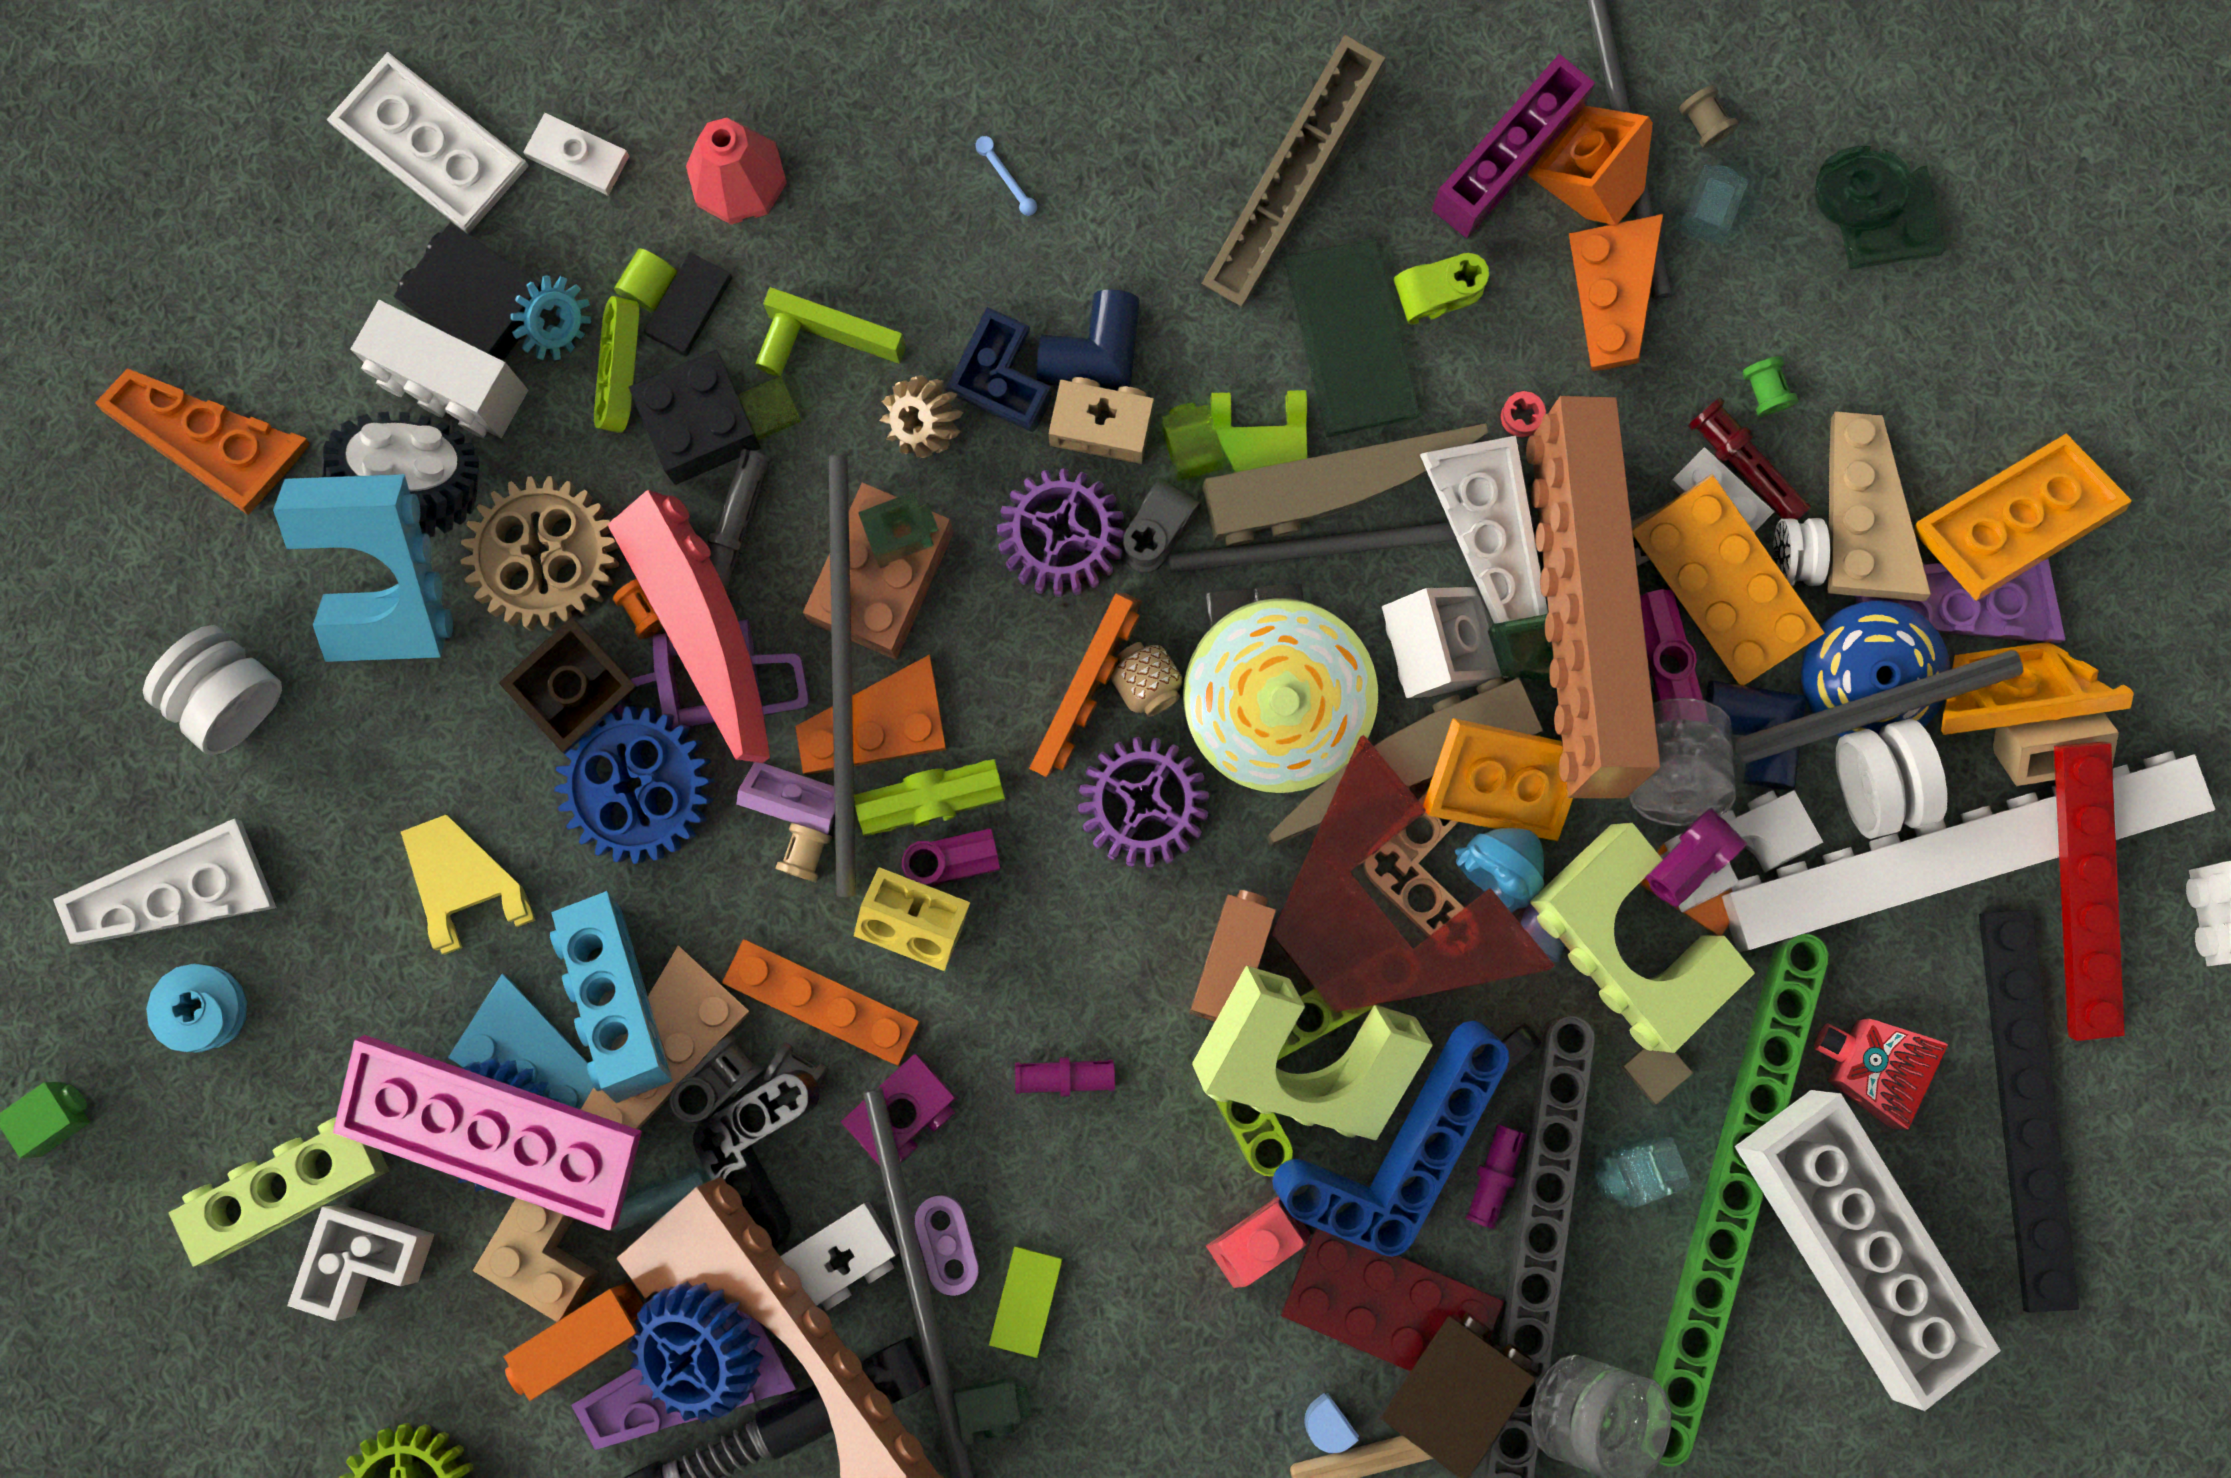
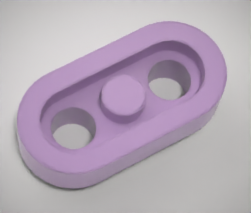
(946, 1244)

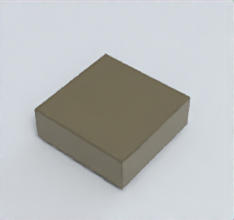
(1656, 1073)

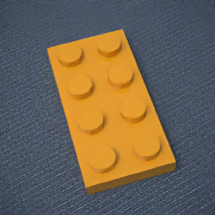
(2021, 516)
(1727, 580)

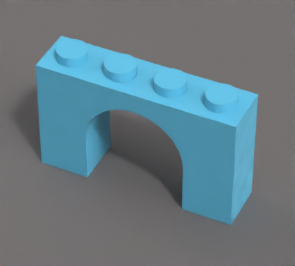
(381, 520)

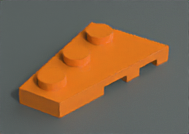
(1614, 287)

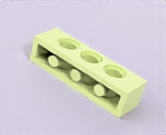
(203, 1218)

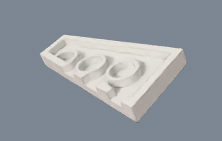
(179, 886)

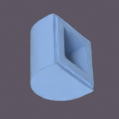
(1329, 1426)

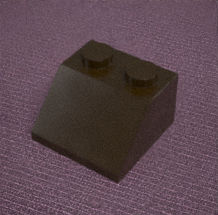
(568, 685)

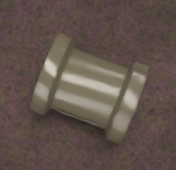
(1708, 116)

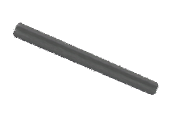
(1878, 706)

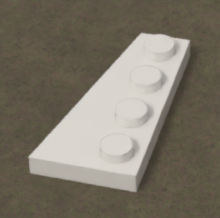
(1491, 519)

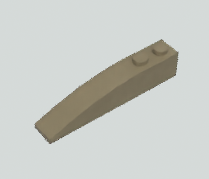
(1296, 169)
(1319, 486)
(1417, 747)

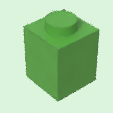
(43, 1118)

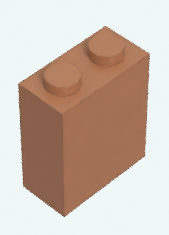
(1236, 943)

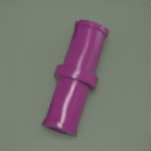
(1064, 1076)
(1496, 1176)

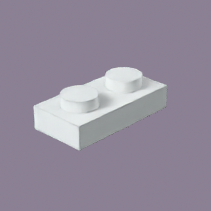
(1747, 502)

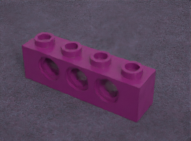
(1513, 146)

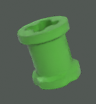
(1770, 386)

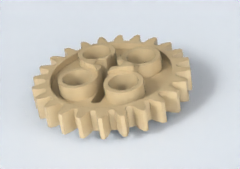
(498, 561)

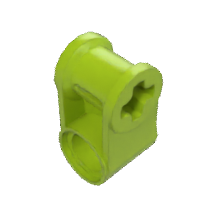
(1435, 289)

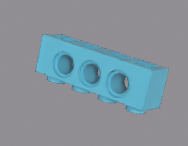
(641, 1060)

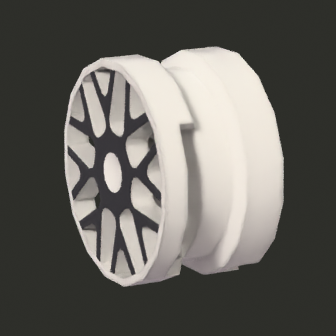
(1803, 550)

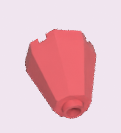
(735, 171)

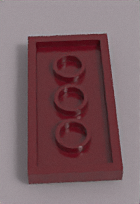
(1378, 1299)

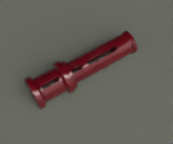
(1734, 444)

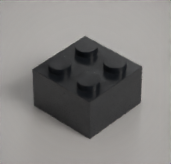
(694, 417)

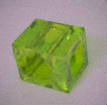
(1192, 441)

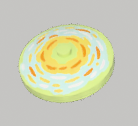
(1280, 695)

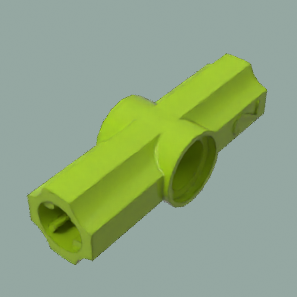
(928, 797)

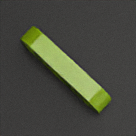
(616, 364)

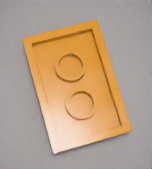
(1499, 780)

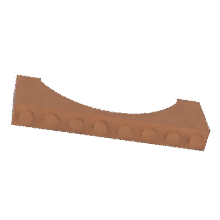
(718, 1243)

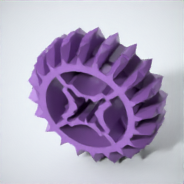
(1041, 523)
(1122, 789)

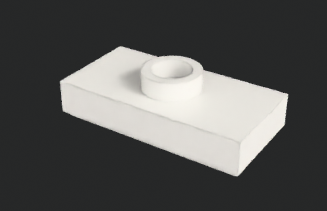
(576, 154)

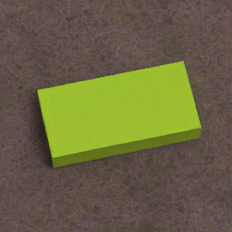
(1025, 1301)

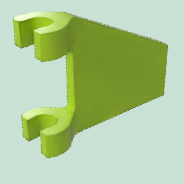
(1262, 445)

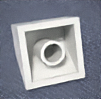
(1441, 640)

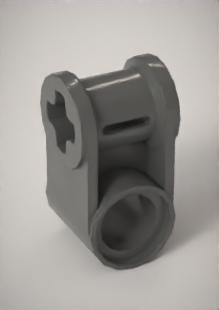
(1161, 519)
(717, 1080)

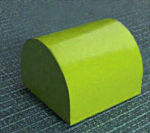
(646, 280)

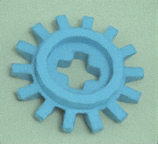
(567, 311)

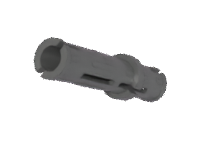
(736, 513)

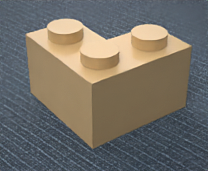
(531, 1266)

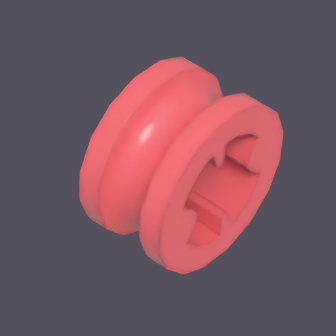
(1518, 427)

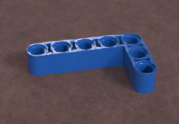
(1408, 1154)

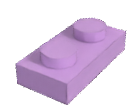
(788, 797)

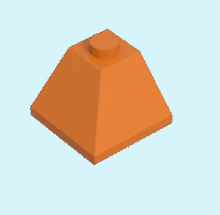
(1598, 163)

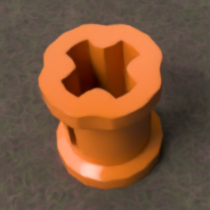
(639, 609)

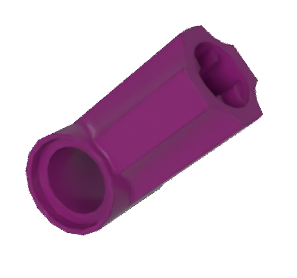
(1703, 849)
(956, 857)

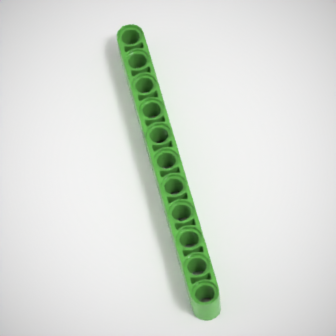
(1729, 1167)

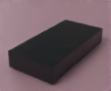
(688, 304)

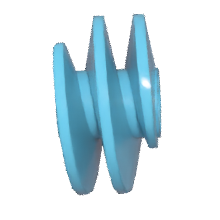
(213, 1024)

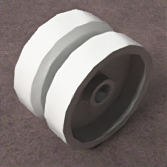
(1891, 778)

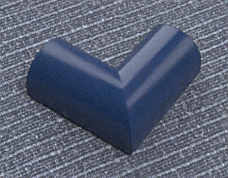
(1106, 353)
(986, 374)
(1757, 710)

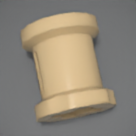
(803, 852)

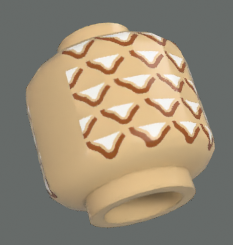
(1147, 679)

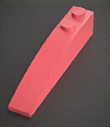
(696, 615)

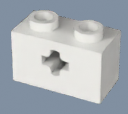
(857, 1231)

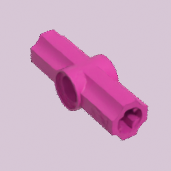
(1667, 637)

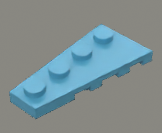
(515, 1029)

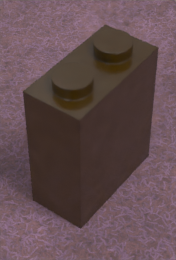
(1461, 1394)

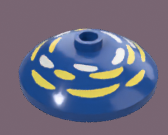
(1860, 641)

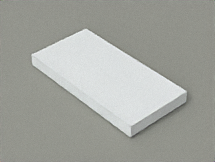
(428, 142)

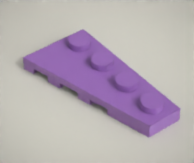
(2015, 611)
(625, 1409)

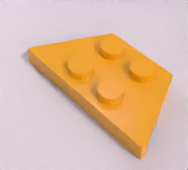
(2048, 689)

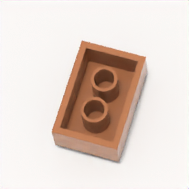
(881, 598)

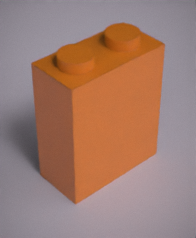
(574, 1342)

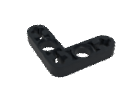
(742, 1136)

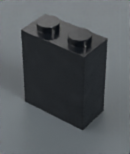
(466, 292)

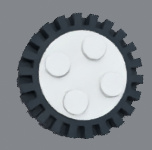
(435, 464)

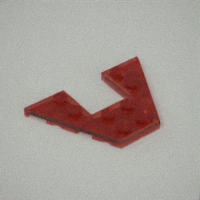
(1346, 939)

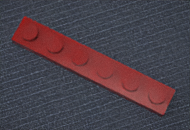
(2089, 890)

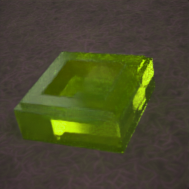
(769, 408)

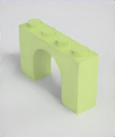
(1582, 912)
(1348, 1096)

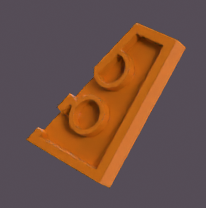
(889, 722)

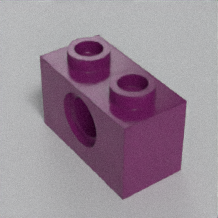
(920, 1086)

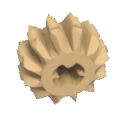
(921, 416)

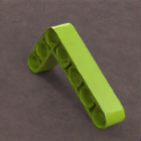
(1267, 1125)

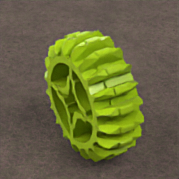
(406, 1446)

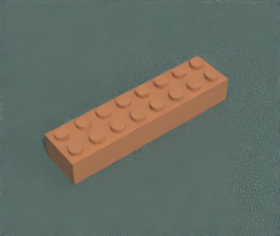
(1592, 600)

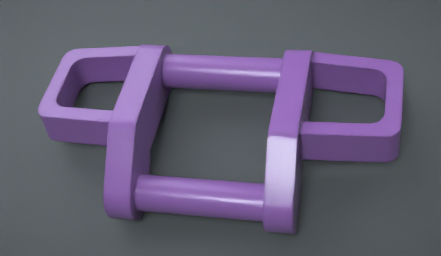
(664, 676)

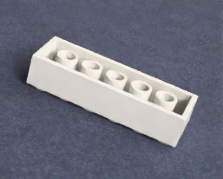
(1868, 1249)

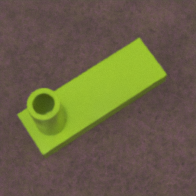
(795, 313)

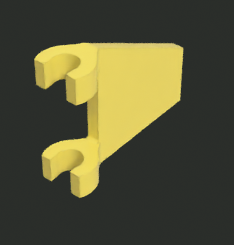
(455, 875)

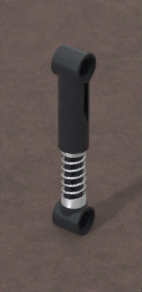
(795, 1420)

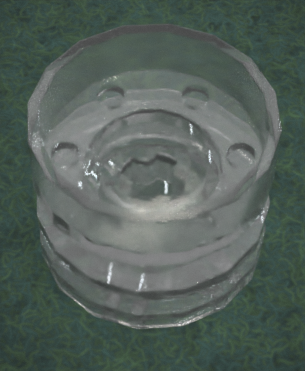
(1694, 764)
(1601, 1418)

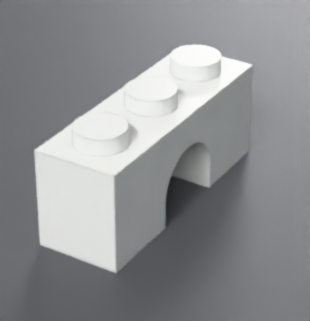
(1774, 833)

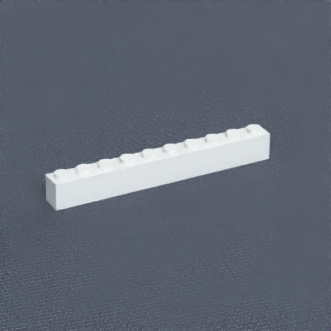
(1949, 856)

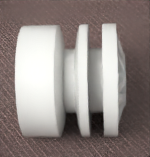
(211, 689)

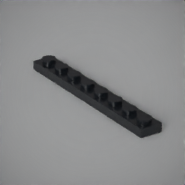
(2028, 1112)

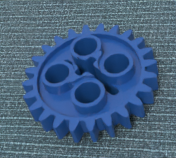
(675, 770)

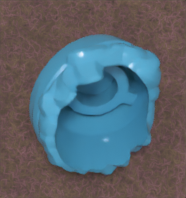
(1506, 862)

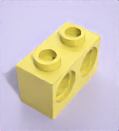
(911, 919)

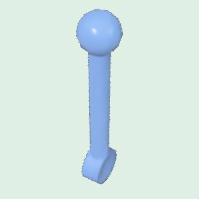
(985, 147)

